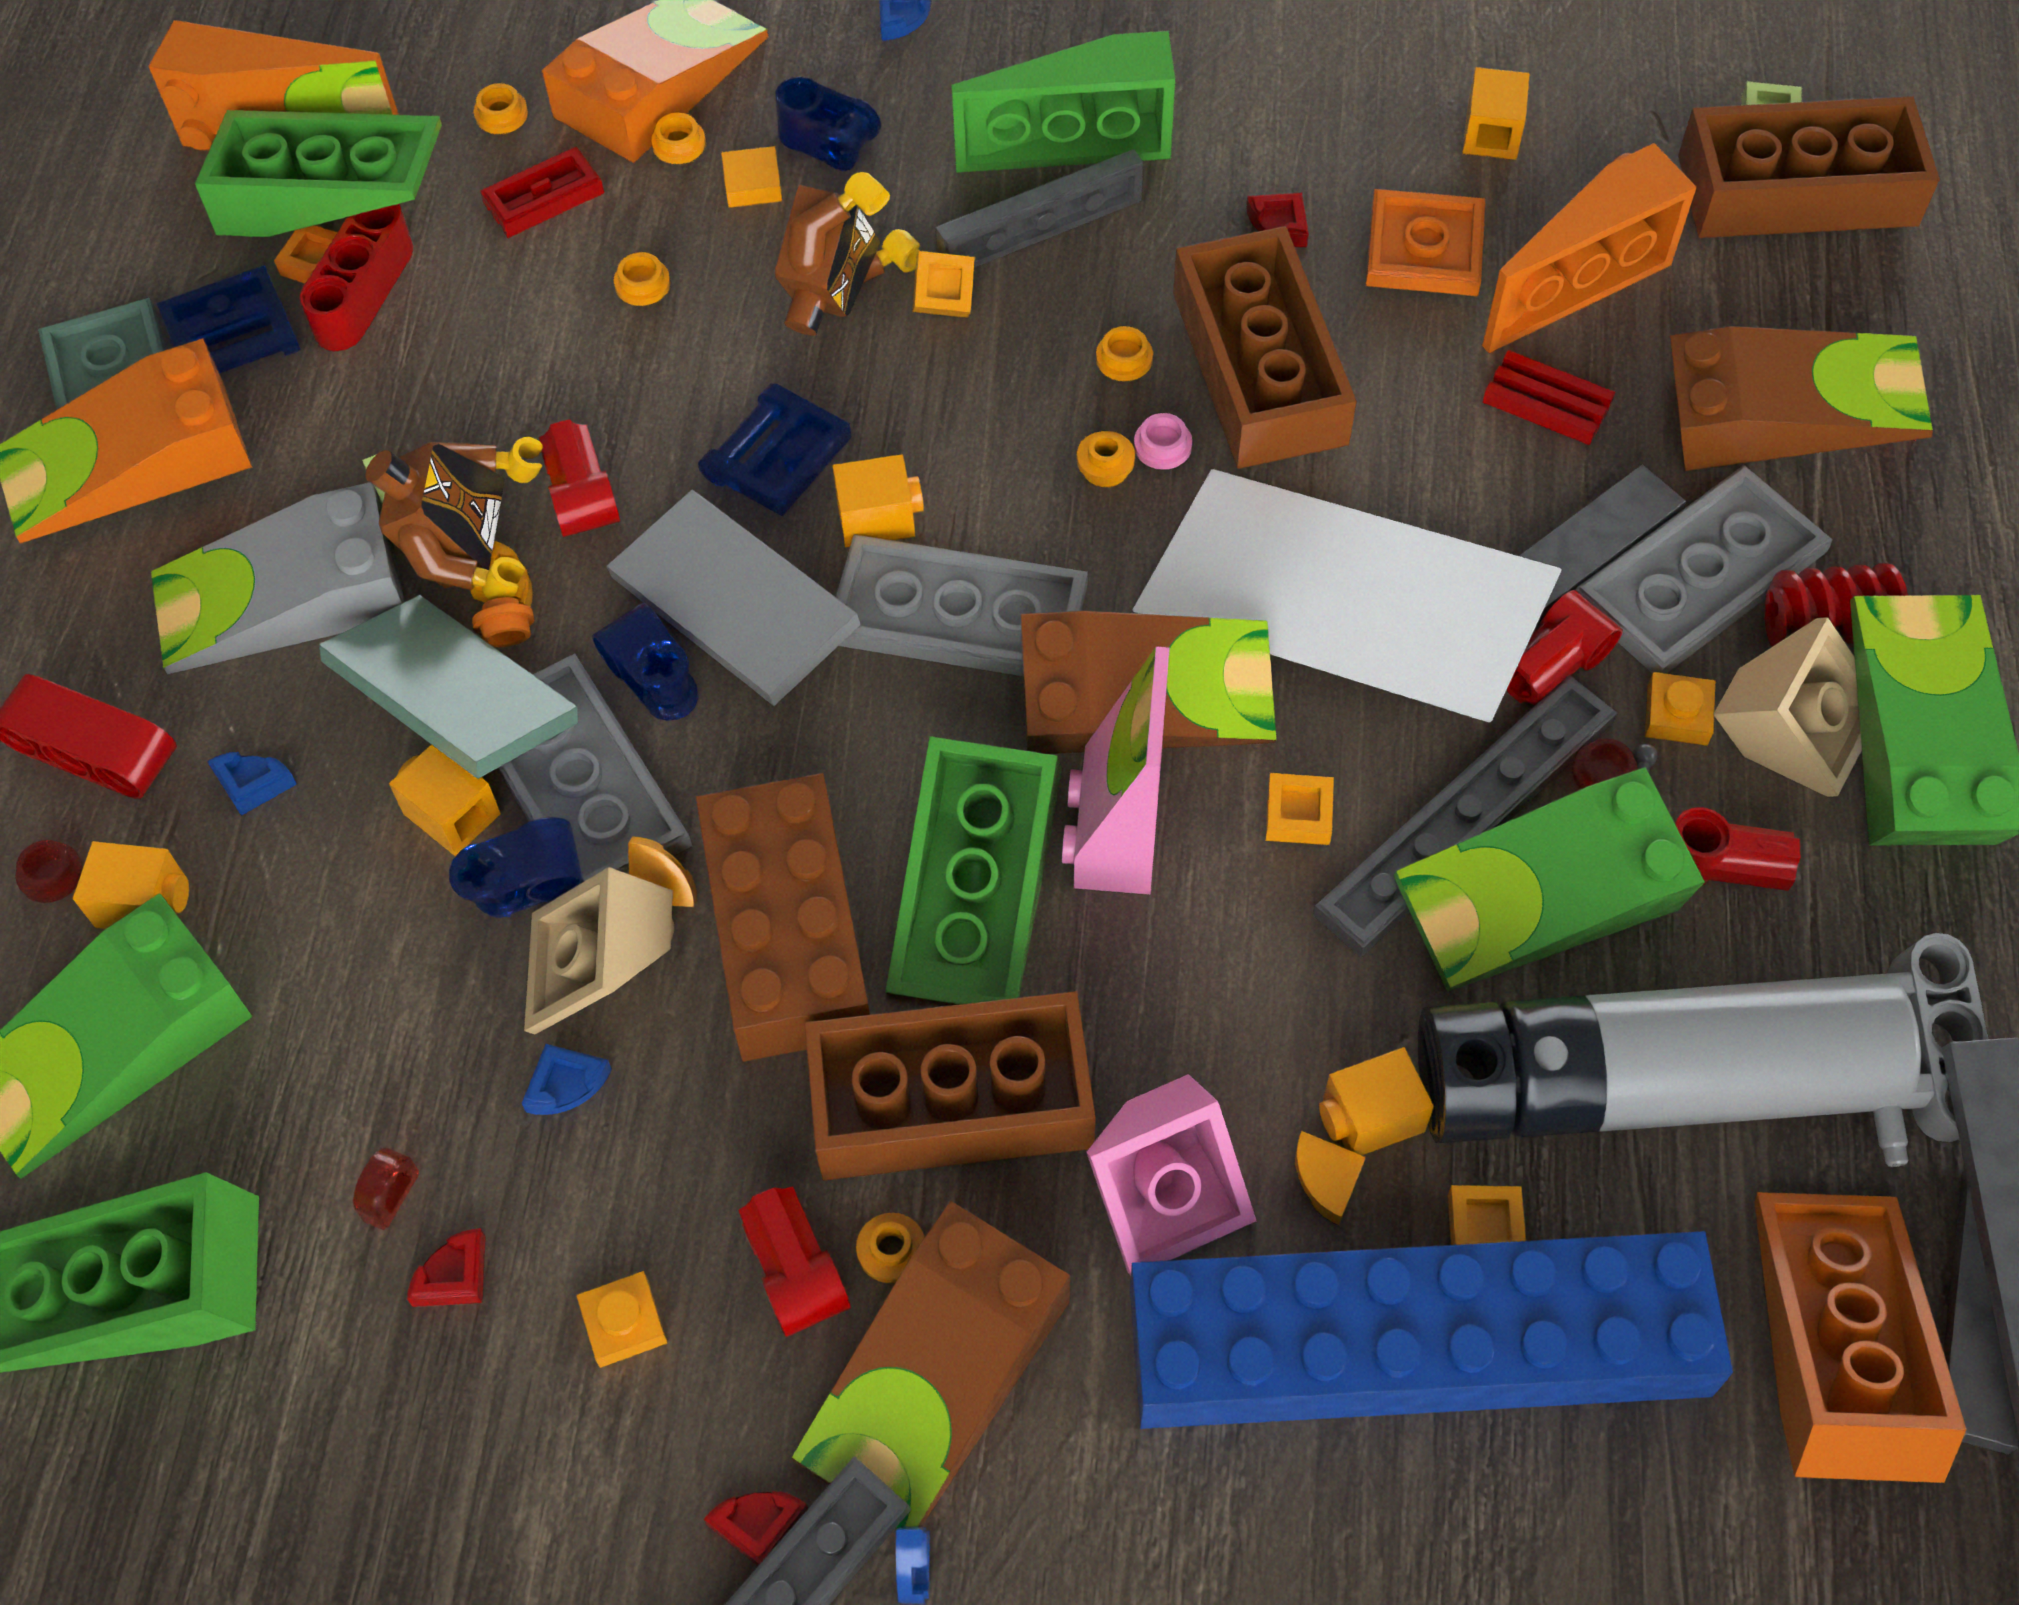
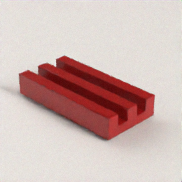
(546, 197)
(1552, 390)

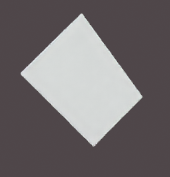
(1355, 592)

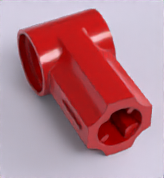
(578, 486)
(1568, 638)
(1739, 852)
(797, 1273)

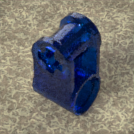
(820, 122)
(649, 662)
(521, 868)

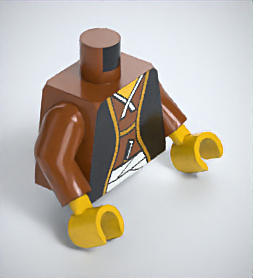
(834, 250)
(446, 510)

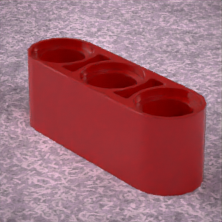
(356, 276)
(84, 736)

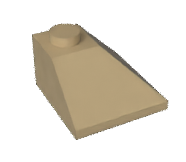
(1798, 709)
(593, 943)

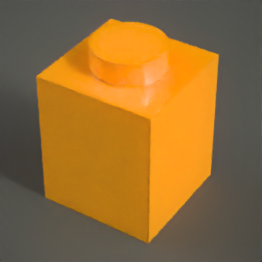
(1496, 113)
(877, 498)
(444, 799)
(125, 877)
(1376, 1103)

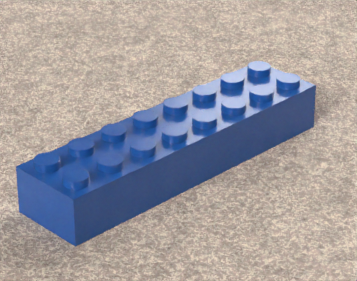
(1426, 1330)

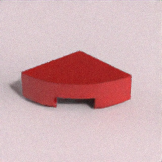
(1278, 211)
(451, 1273)
(756, 1521)

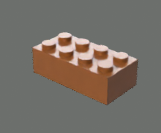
(1808, 167)
(1263, 347)
(780, 912)
(949, 1085)

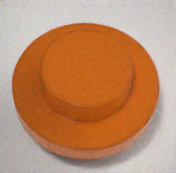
(503, 622)

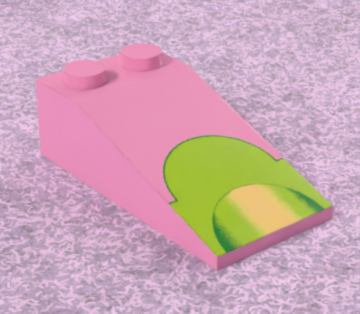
(1120, 789)

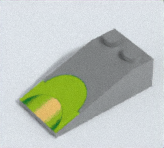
(278, 581)

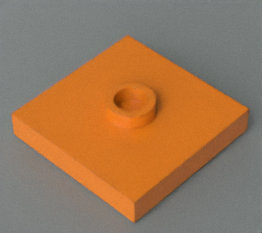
(1426, 242)

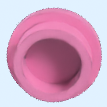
(1163, 441)

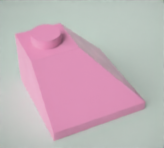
(1169, 1174)

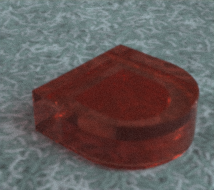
(384, 1187)

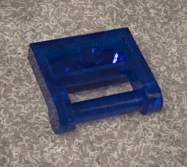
(230, 310)
(788, 456)

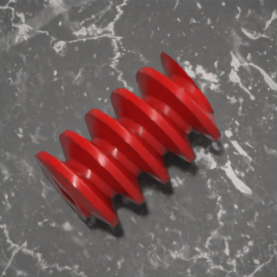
(1801, 598)

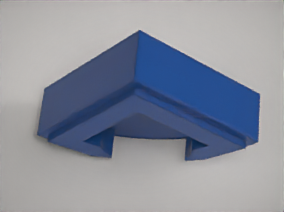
(902, 17)
(251, 779)
(564, 1080)
(912, 1564)

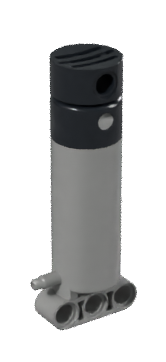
(1707, 1054)

